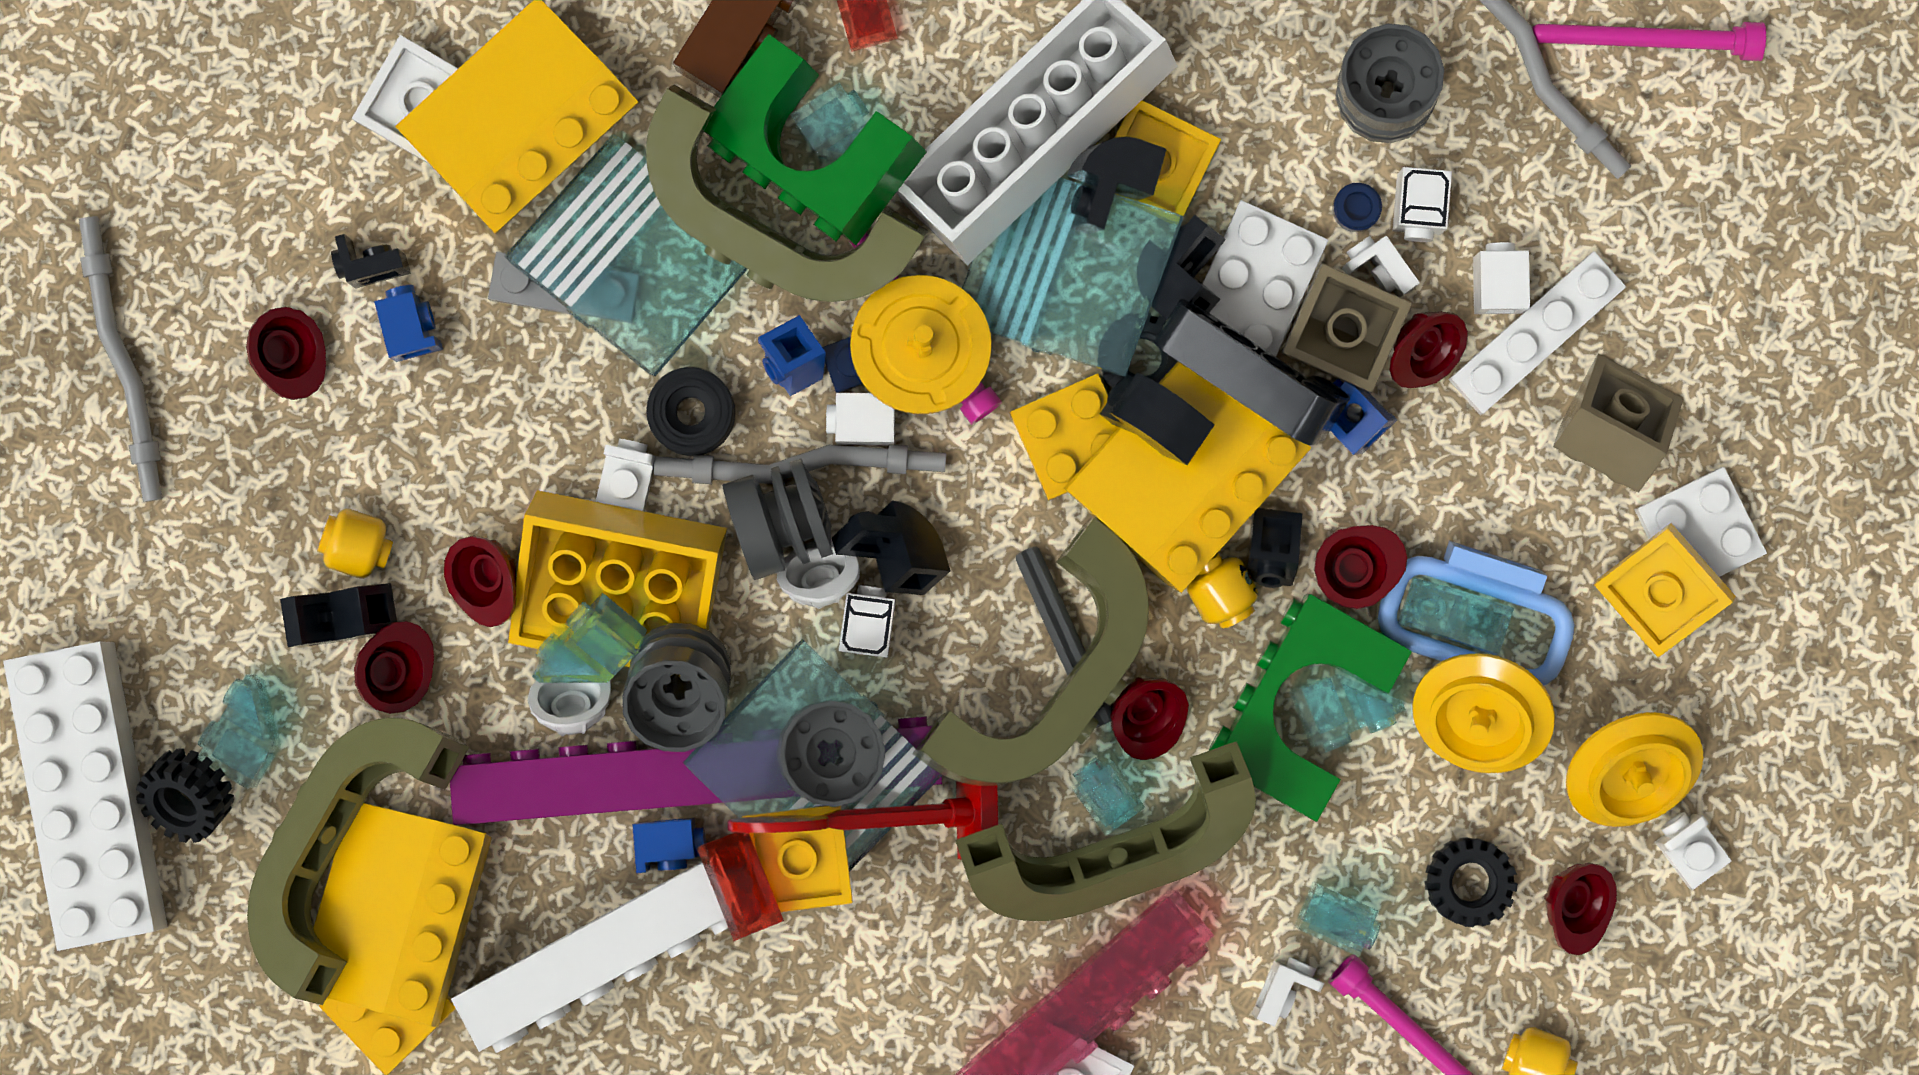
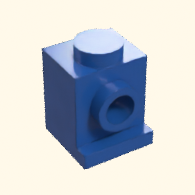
(406, 324)
(793, 356)
(1374, 423)
(666, 843)

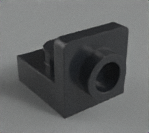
(377, 264)
(1274, 547)

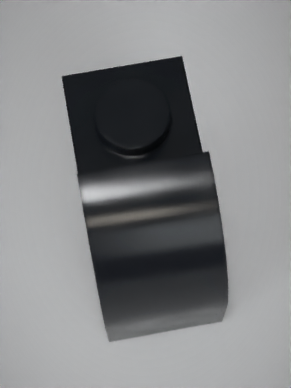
(1114, 166)
(1191, 251)
(1157, 417)
(901, 542)
(337, 615)

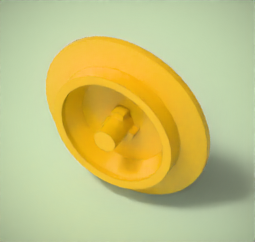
(920, 344)
(1483, 713)
(1634, 769)

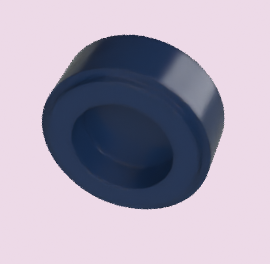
(1357, 207)

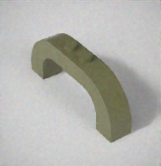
(738, 237)
(1122, 606)
(311, 834)
(1122, 864)

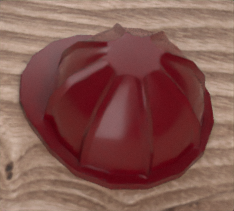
(1428, 349)
(287, 352)
(1360, 565)
(481, 579)
(395, 667)
(1149, 717)
(1581, 906)

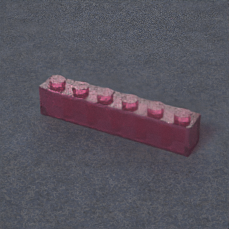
(1098, 993)

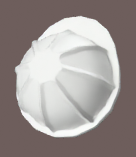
(820, 580)
(569, 706)

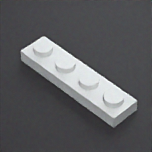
(1537, 333)

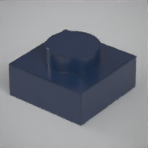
(841, 366)

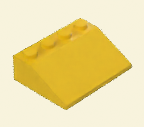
(517, 114)
(1179, 512)
(641, 560)
(400, 910)

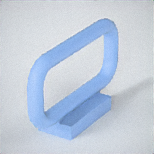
(1489, 576)

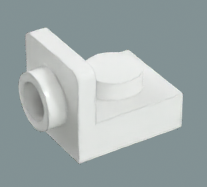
(1390, 270)
(626, 475)
(1692, 849)
(1276, 994)

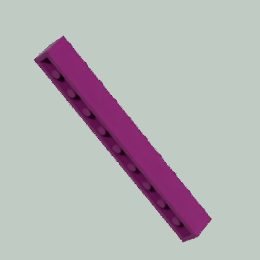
(588, 782)

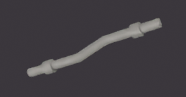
(1589, 136)
(97, 267)
(895, 458)

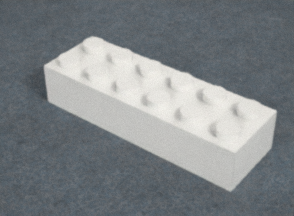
(1035, 124)
(84, 794)
(589, 960)

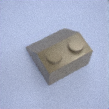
(1346, 327)
(1619, 424)

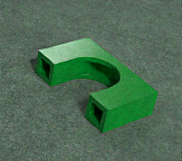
(843, 194)
(1313, 636)

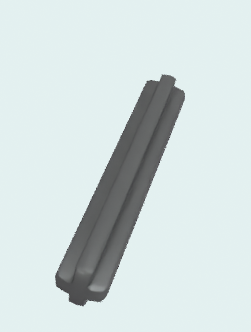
(1055, 615)

